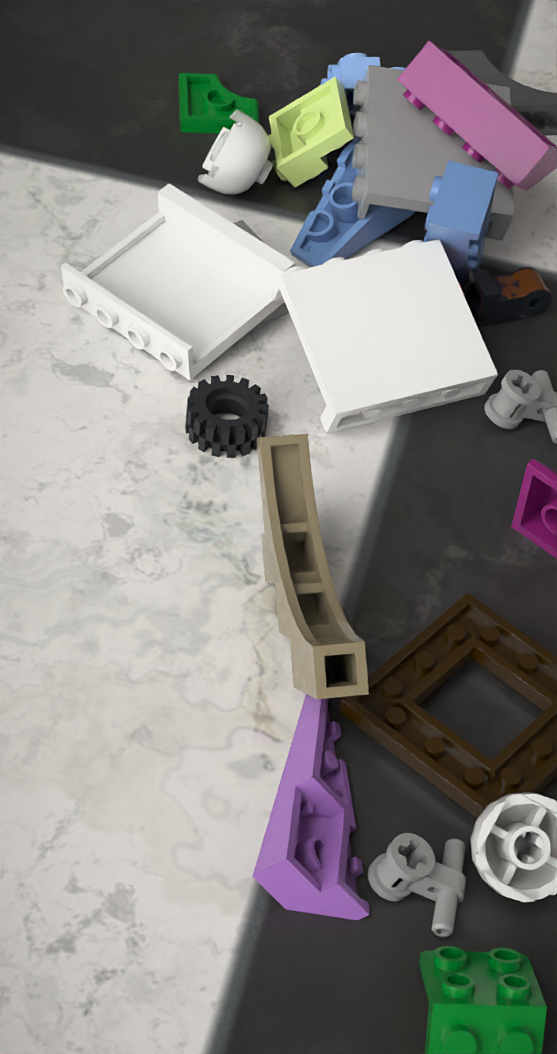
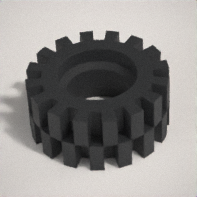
(225, 433)

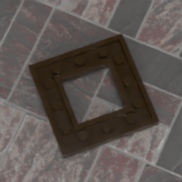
(432, 749)

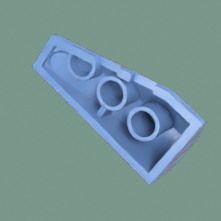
(334, 225)

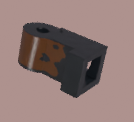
(506, 296)

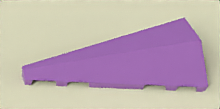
(306, 841)

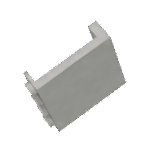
(405, 150)

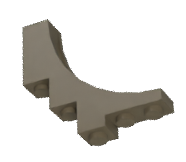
(324, 648)

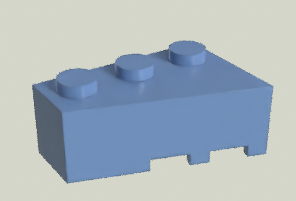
(461, 215)

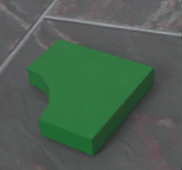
(207, 104)

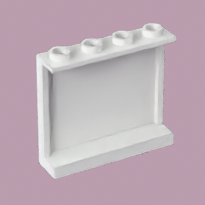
(181, 284)
(386, 333)

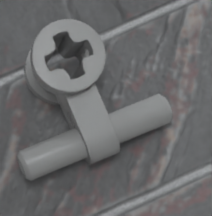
(524, 398)
(422, 876)

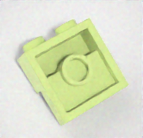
(309, 131)

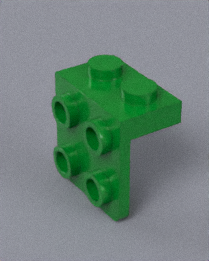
(482, 1002)

